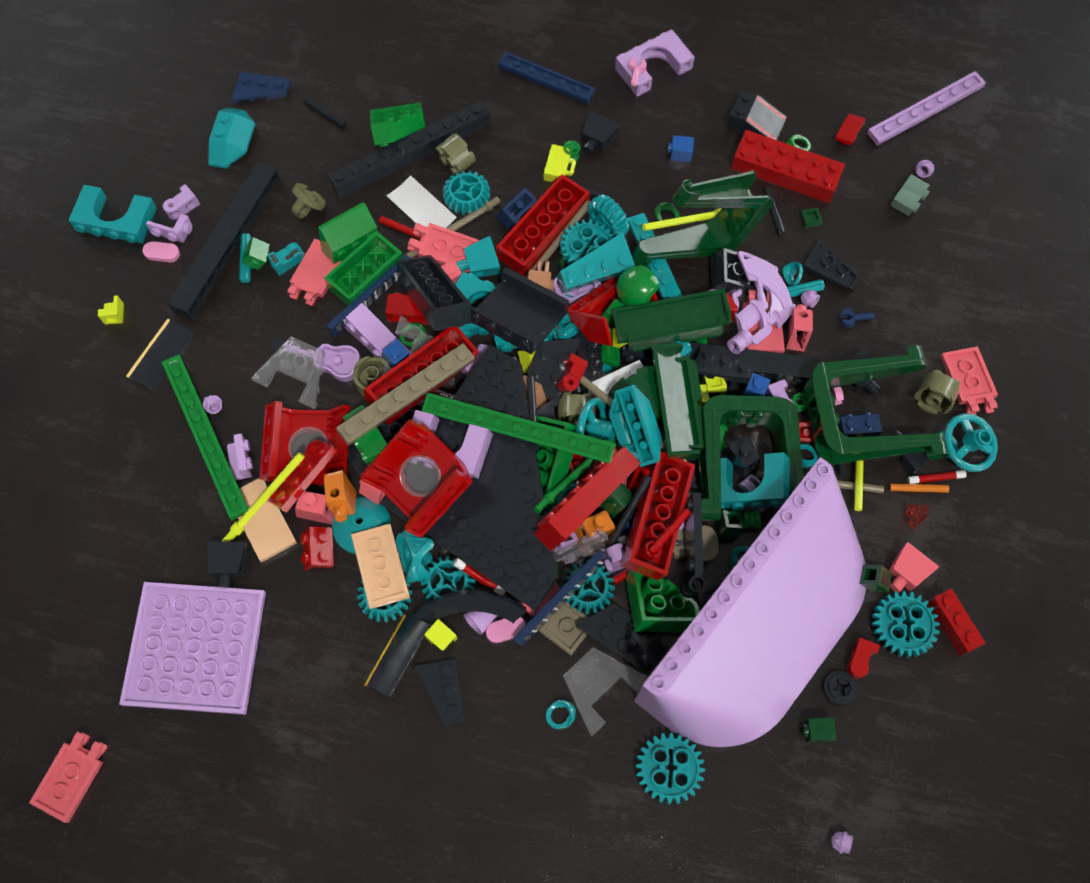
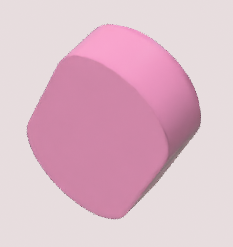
(161, 252)
(504, 630)

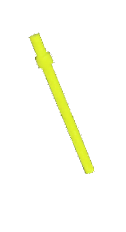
(681, 220)
(238, 527)

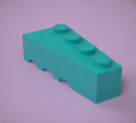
(597, 266)

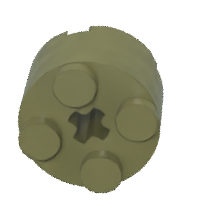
(455, 154)
(367, 371)
(937, 392)
(570, 407)

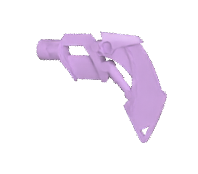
(781, 306)

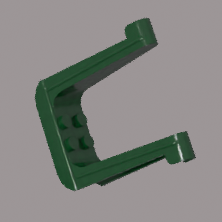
(727, 230)
(772, 412)
(840, 449)

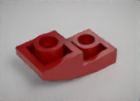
(849, 130)

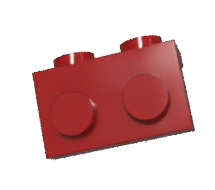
(317, 548)

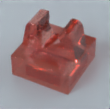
(916, 514)

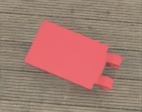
(440, 243)
(311, 274)
(774, 341)
(974, 379)
(69, 778)

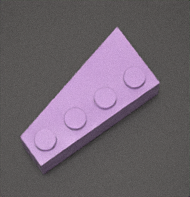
(369, 330)

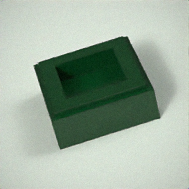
(811, 218)

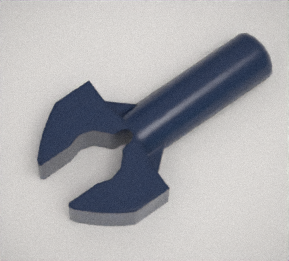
(854, 317)

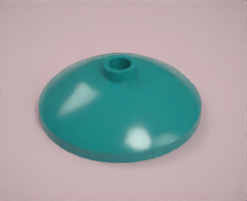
(372, 516)

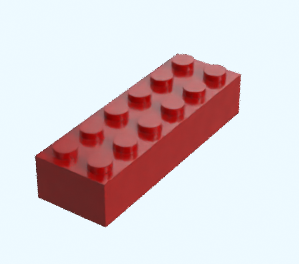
(788, 166)
(541, 225)
(415, 363)
(585, 498)
(655, 513)

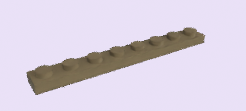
(405, 394)

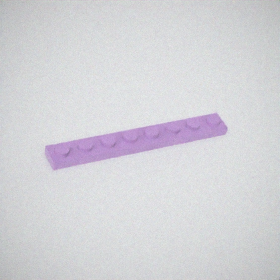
(926, 108)

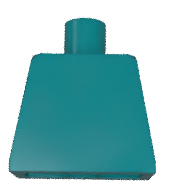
(481, 259)

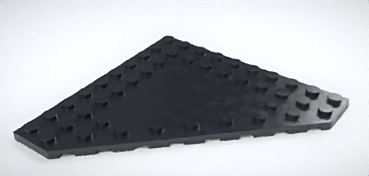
(495, 516)

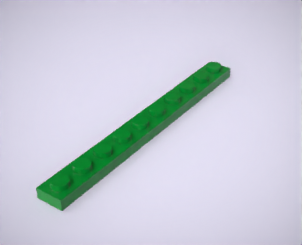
(519, 428)
(205, 438)

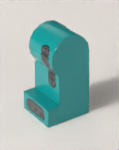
(286, 258)

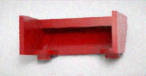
(588, 310)

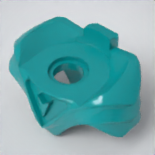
(414, 556)

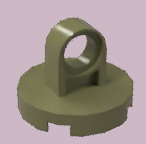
(306, 200)

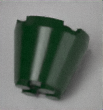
(646, 382)

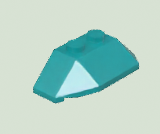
(229, 137)
(636, 425)

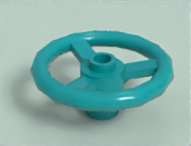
(596, 428)
(980, 439)

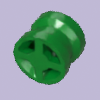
(574, 148)
(751, 519)

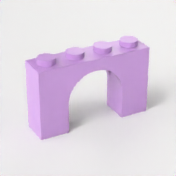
(665, 46)
(474, 445)

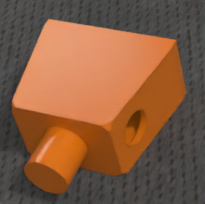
(340, 495)
(596, 522)

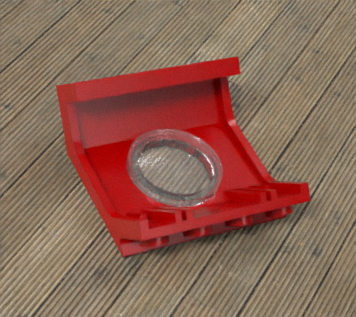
(292, 430)
(418, 476)

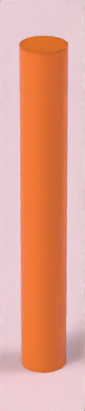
(918, 488)

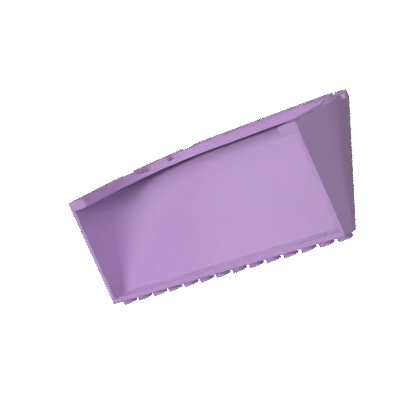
(765, 623)

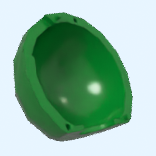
(636, 285)

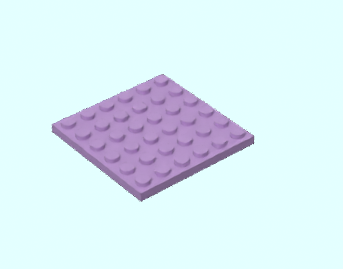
(193, 648)

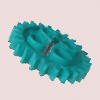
(575, 237)
(887, 623)
(689, 769)

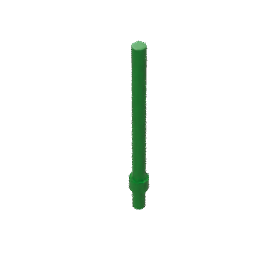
(551, 496)

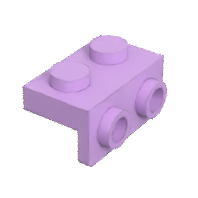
(239, 457)

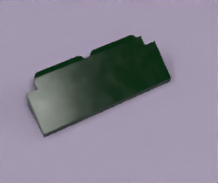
(672, 320)
(678, 398)

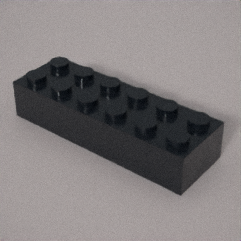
(433, 292)

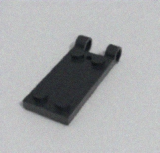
(693, 547)

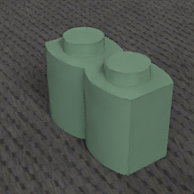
(910, 194)

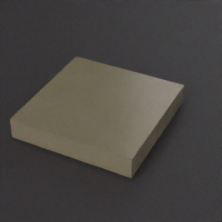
(562, 630)

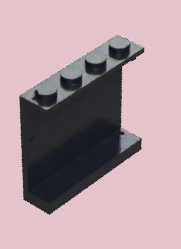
(520, 311)

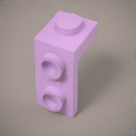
(178, 233)

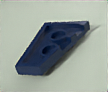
(258, 86)

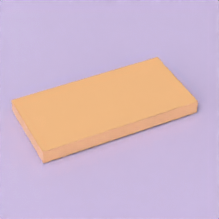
(267, 528)
(380, 566)

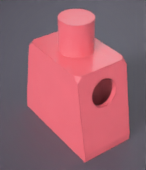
(801, 321)
(313, 507)
(910, 568)

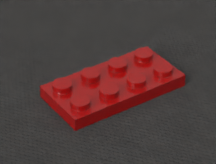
(316, 457)

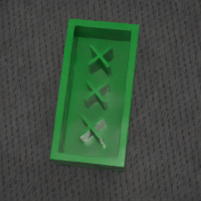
(362, 268)

